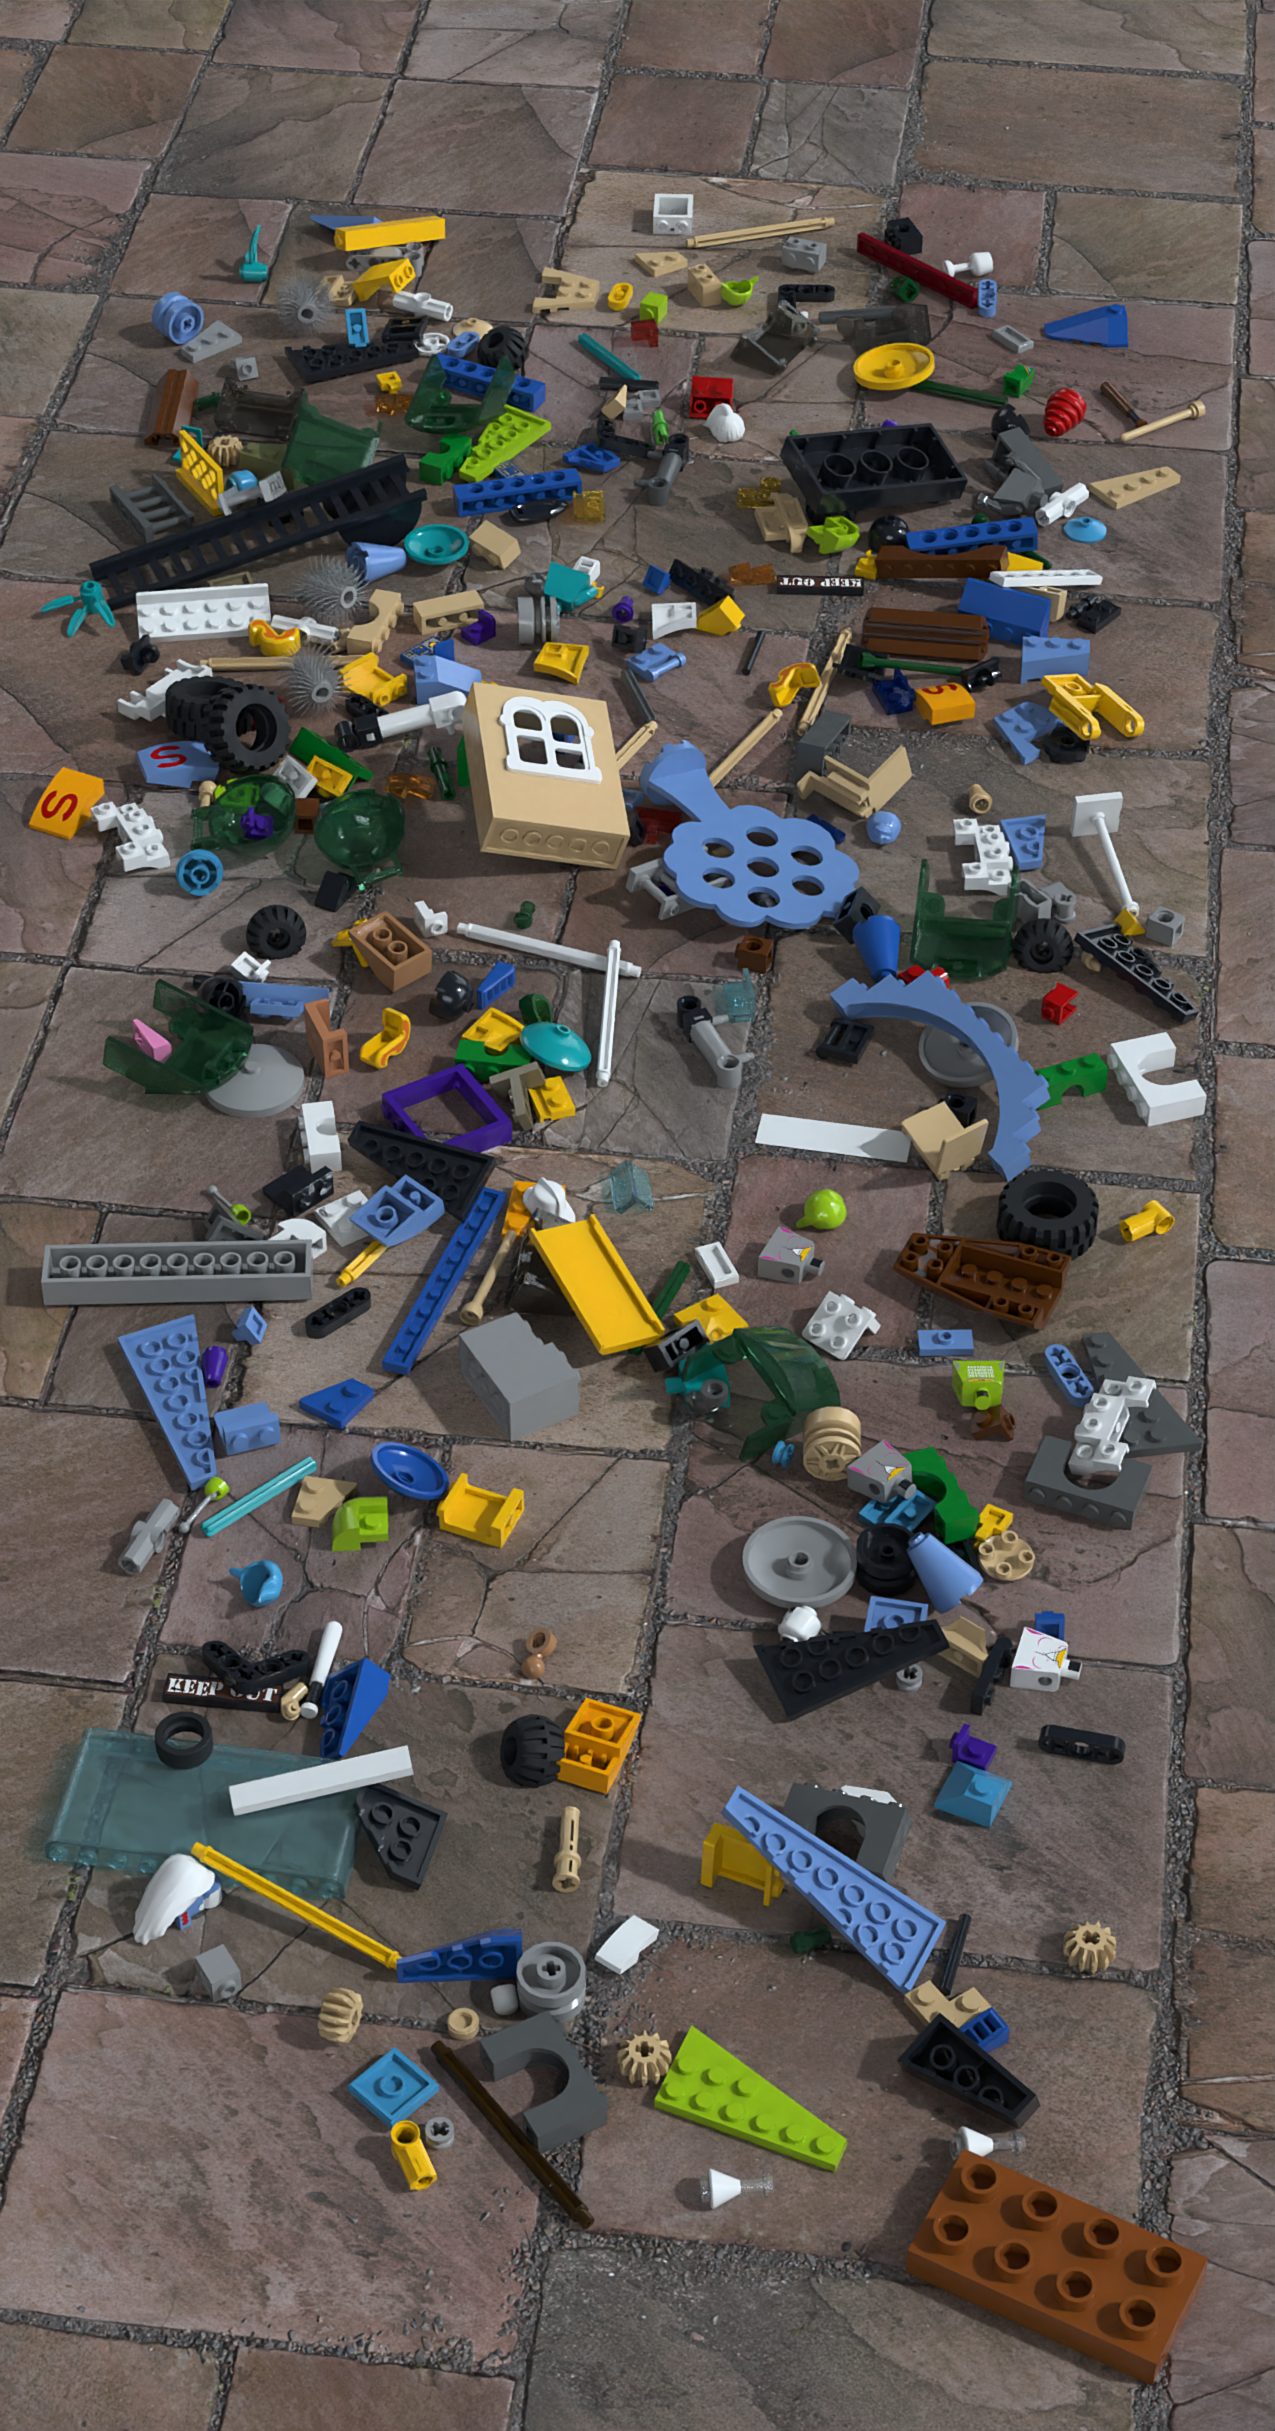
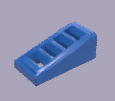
(495, 984)
(990, 2026)

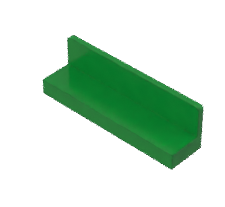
(310, 744)

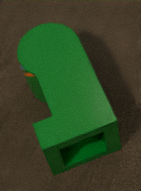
(1019, 378)

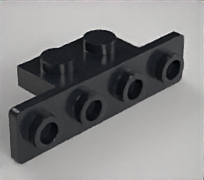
(700, 582)

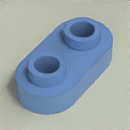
(463, 344)

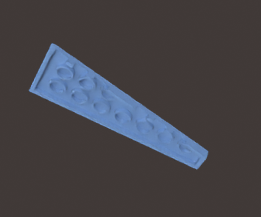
(171, 1379)
(867, 1911)

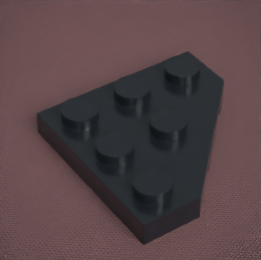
(399, 1831)

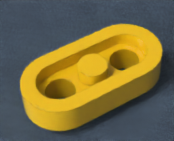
(620, 296)

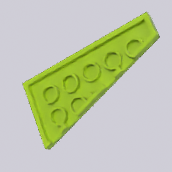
(502, 442)
(730, 2097)

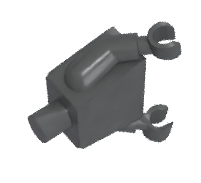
(1018, 493)

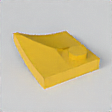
(562, 660)
(496, 1031)
(711, 1314)

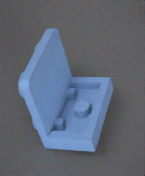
(247, 1428)

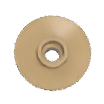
(473, 325)

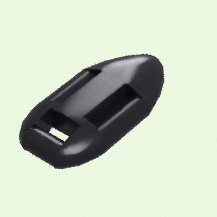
(537, 510)

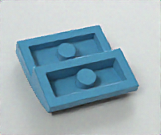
(899, 1510)

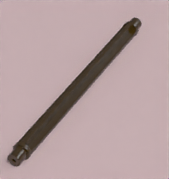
(512, 2135)

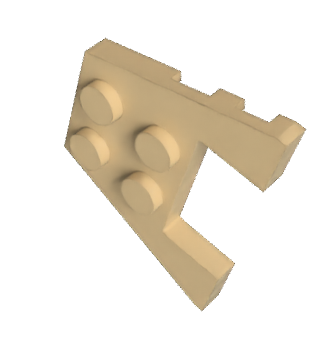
(574, 291)

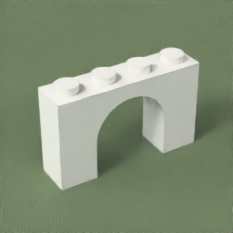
(1154, 1102)

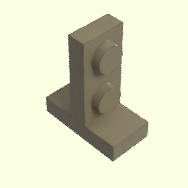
(515, 1085)

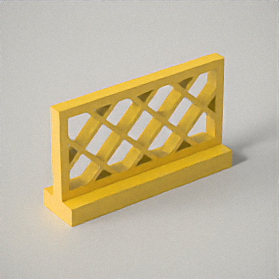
(200, 473)

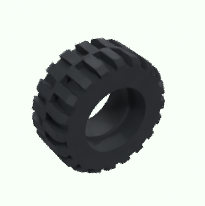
(186, 703)
(221, 734)
(1048, 1194)

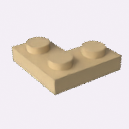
(928, 2001)

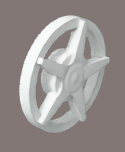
(432, 343)

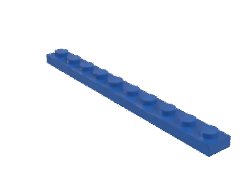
(443, 1283)

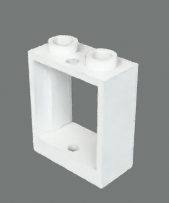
(673, 212)

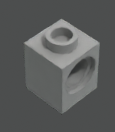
(1165, 926)
(218, 1973)

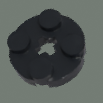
(1057, 750)

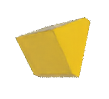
(1129, 923)

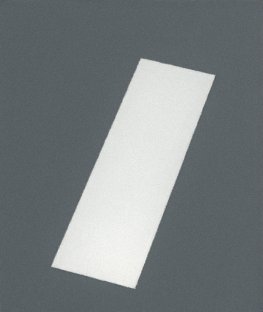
(833, 1137)

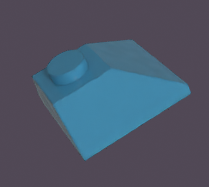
(973, 1794)

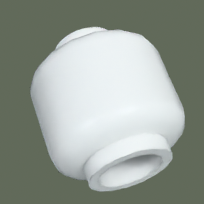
(799, 1624)

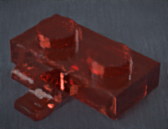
(658, 820)

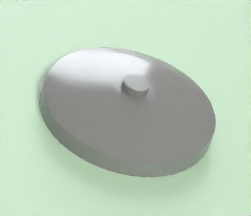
(954, 1062)
(263, 1086)
(799, 1562)

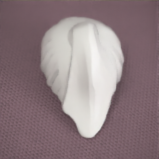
(725, 424)

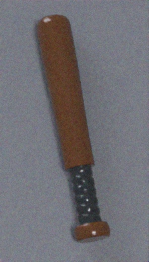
(1119, 401)

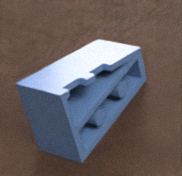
(1053, 657)

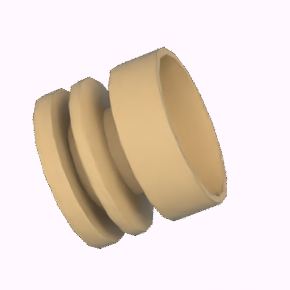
(831, 1442)

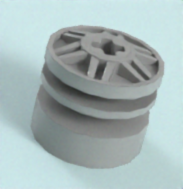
(537, 620)

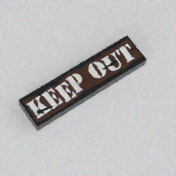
(820, 585)
(216, 1693)

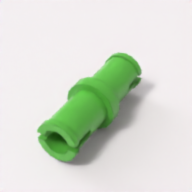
(659, 427)

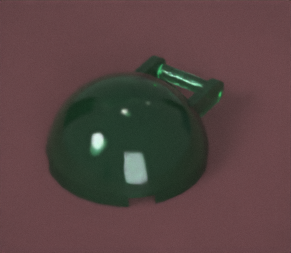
(258, 791)
(363, 834)

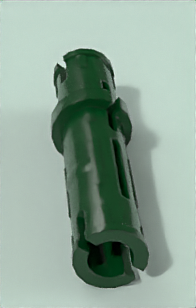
(439, 768)

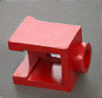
(1056, 1004)

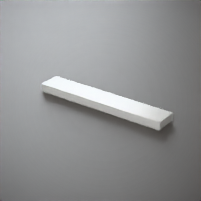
(1045, 578)
(320, 1780)

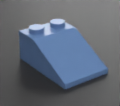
(441, 676)

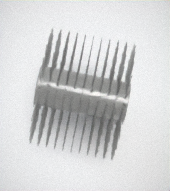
(304, 303)
(331, 591)
(313, 678)

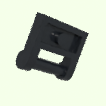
(405, 329)
(852, 1043)

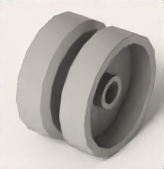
(551, 1979)

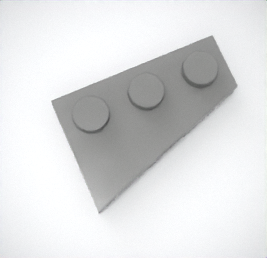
(210, 342)

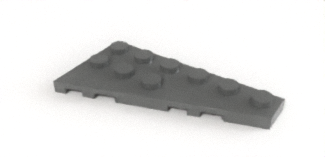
(1150, 1429)

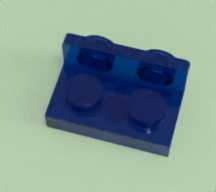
(895, 694)

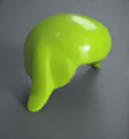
(738, 292)
(823, 1210)

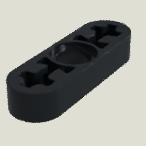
(359, 706)
(323, 1323)
(1053, 1739)

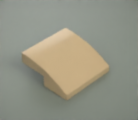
(343, 291)

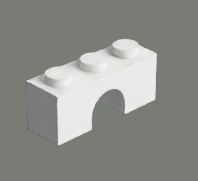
(320, 1136)

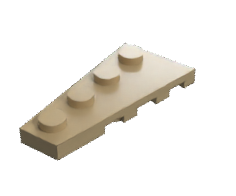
(1133, 487)

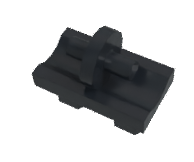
(140, 655)
(981, 675)

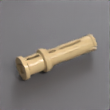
(567, 1859)

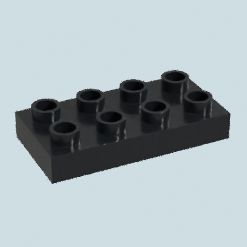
(873, 468)

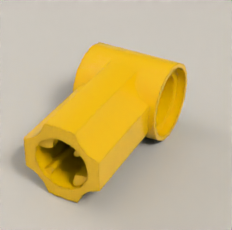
(1150, 1219)
(412, 2156)

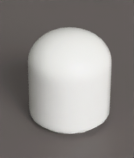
(505, 1999)

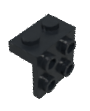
(849, 664)
(300, 1189)

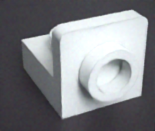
(428, 922)

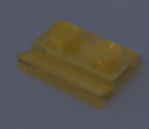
(589, 506)

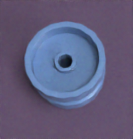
(177, 318)

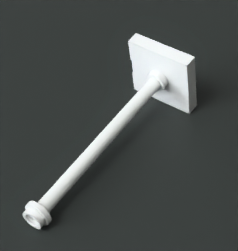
(1100, 816)

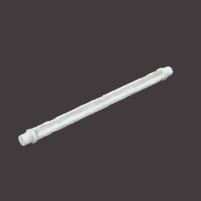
(544, 948)
(608, 1014)

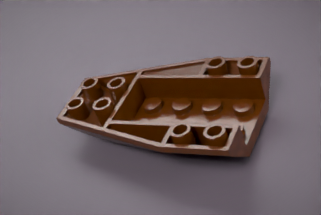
(987, 1275)

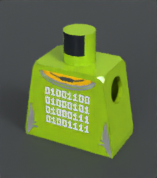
(978, 1382)

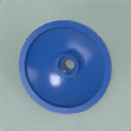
(408, 1471)

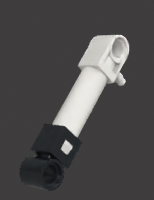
(370, 729)

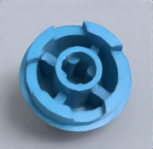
(199, 872)

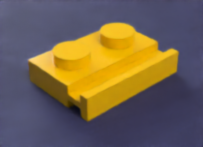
(551, 1100)

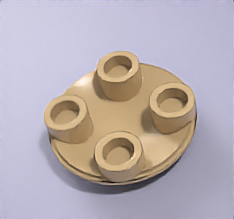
(1006, 1557)

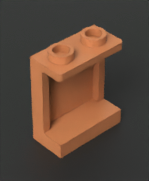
(327, 1046)

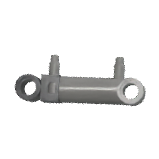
(699, 1028)

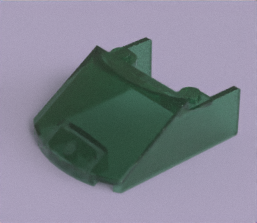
(431, 406)
(325, 447)
(963, 945)
(209, 1056)
(787, 1367)

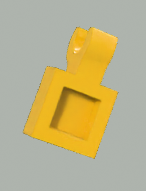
(389, 382)
(992, 1522)

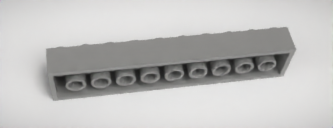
(177, 1272)

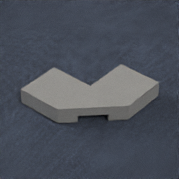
(641, 400)

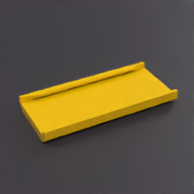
(598, 1285)

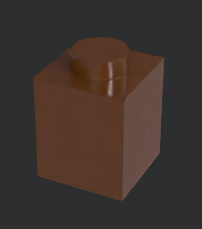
(307, 814)

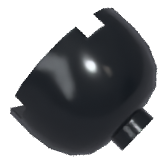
(1006, 419)
(887, 531)
(223, 994)
(453, 997)

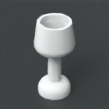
(979, 264)

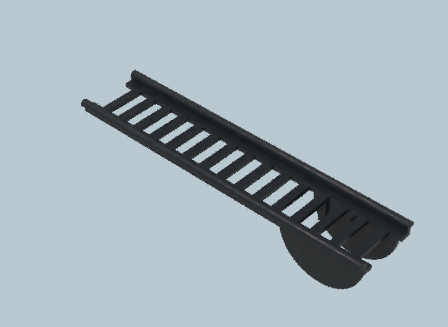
(365, 506)

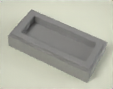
(1013, 339)

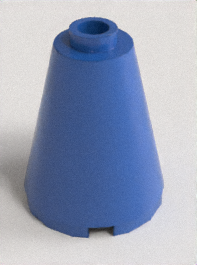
(878, 945)

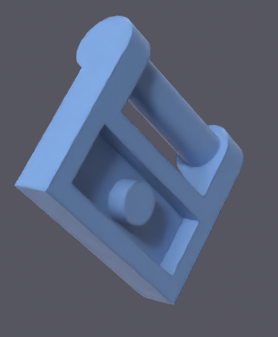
(655, 661)

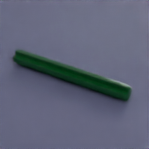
(961, 393)
(667, 1295)

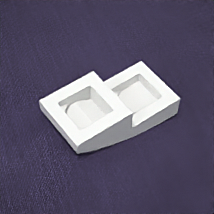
(625, 1944)

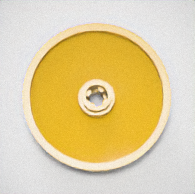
(894, 366)

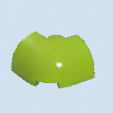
(835, 535)
(359, 1522)

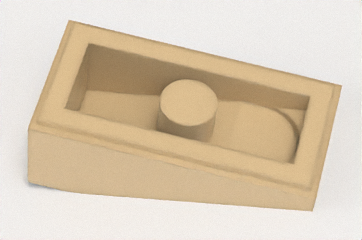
(616, 403)

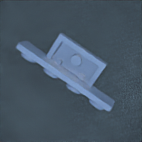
(280, 999)

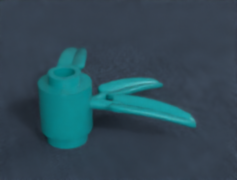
(253, 270)
(92, 601)

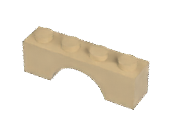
(384, 612)

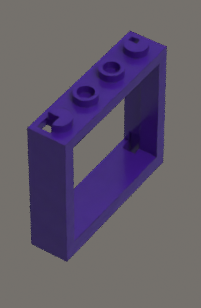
(457, 1077)

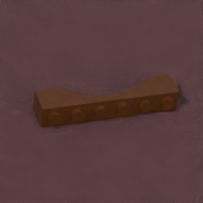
(905, 563)

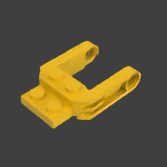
(1076, 701)

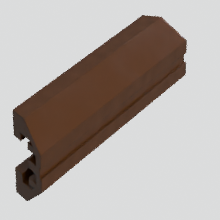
(172, 406)
(925, 634)

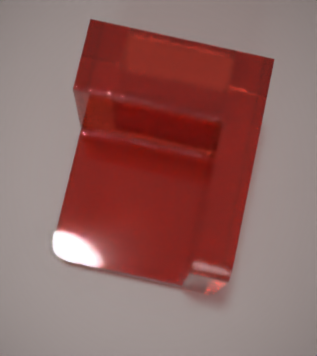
(645, 331)

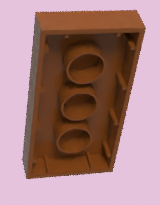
(1057, 2266)

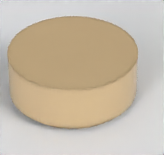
(463, 2024)

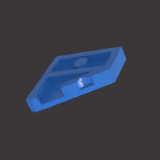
(592, 458)
(339, 1402)

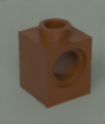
(754, 953)

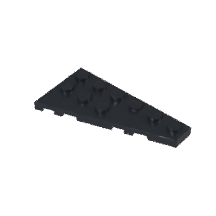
(347, 359)
(1135, 967)
(443, 1169)
(835, 1665)

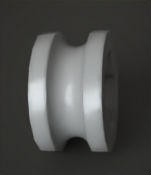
(908, 1684)
(439, 2141)

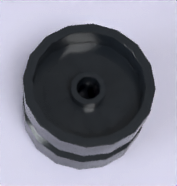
(884, 1561)

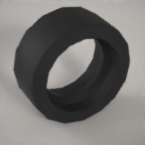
(184, 1758)

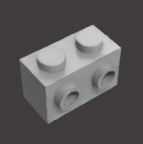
(804, 254)

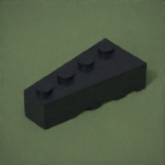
(962, 2069)

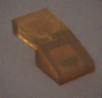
(392, 402)
(744, 575)
(402, 783)

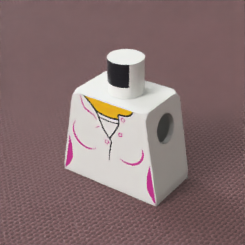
(1042, 1662)

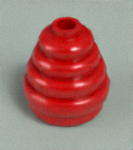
(1063, 412)

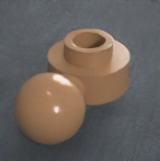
(540, 1644)

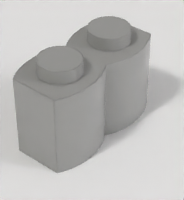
(1032, 902)

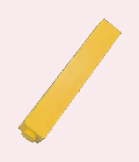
(389, 233)

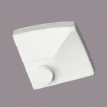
(672, 617)

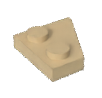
(661, 262)
(320, 1499)

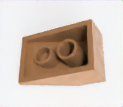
(391, 951)

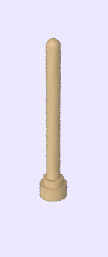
(1194, 410)
(473, 1311)

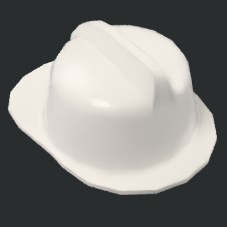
(548, 1197)

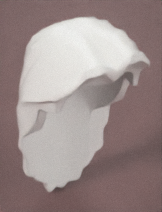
(169, 1894)

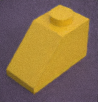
(720, 617)

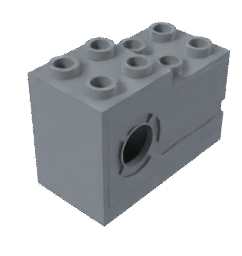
(518, 1376)

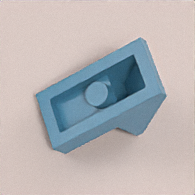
(356, 327)

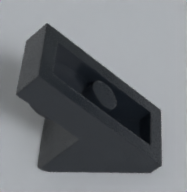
(629, 638)
(335, 890)

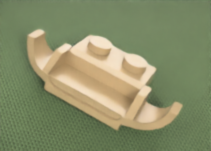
(783, 521)

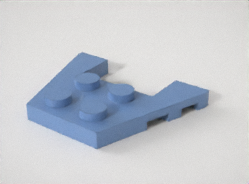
(1024, 725)

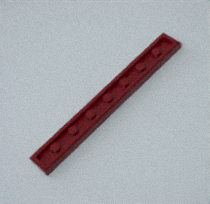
(917, 270)

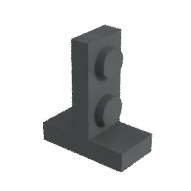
(226, 1227)

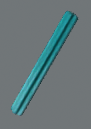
(607, 357)
(258, 1497)

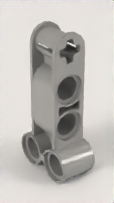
(384, 254)

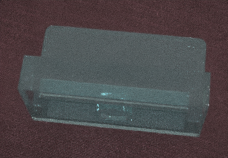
(740, 999)
(630, 1186)

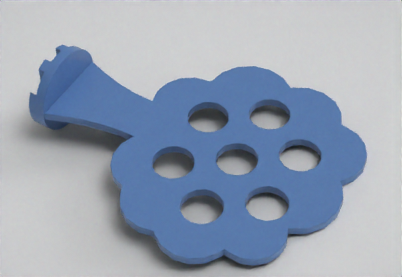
(681, 779)

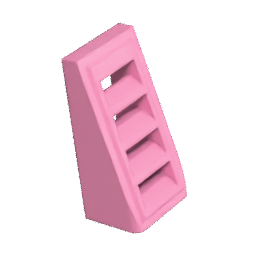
(151, 1042)

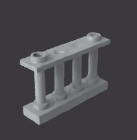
(268, 488)
(653, 872)

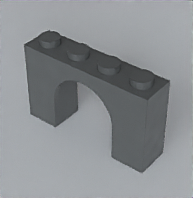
(1112, 1505)
(884, 1823)
(543, 2043)

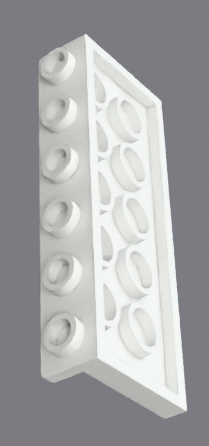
(201, 612)

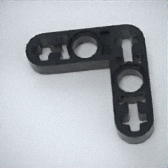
(806, 293)
(606, 439)
(257, 1676)

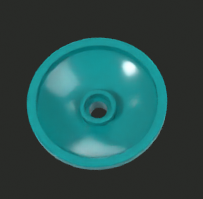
(436, 544)
(556, 1046)

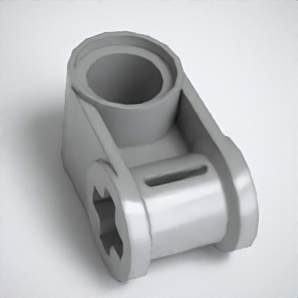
(1062, 902)

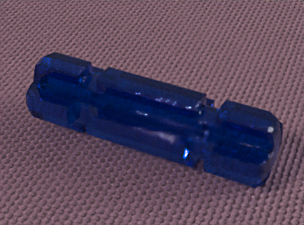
(837, 835)

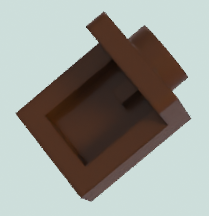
(991, 1422)

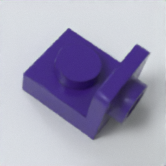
(481, 630)
(256, 826)
(971, 1750)

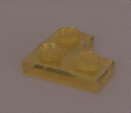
(759, 497)

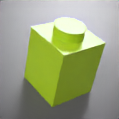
(653, 307)

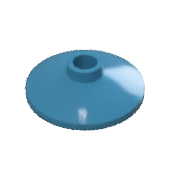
(1085, 530)

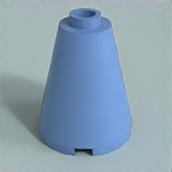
(375, 560)
(942, 1572)

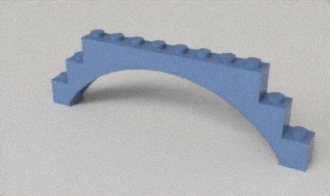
(931, 1003)

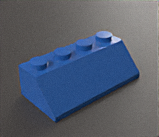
(1007, 611)

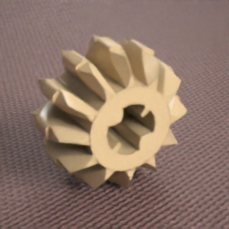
(225, 450)
(1089, 1946)
(340, 2015)
(644, 2058)

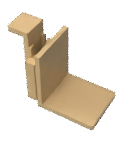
(856, 791)
(944, 1140)

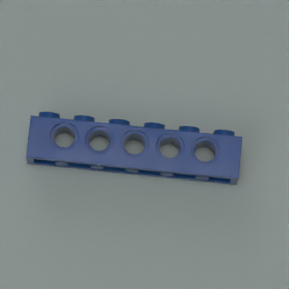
(476, 378)
(507, 492)
(1016, 534)

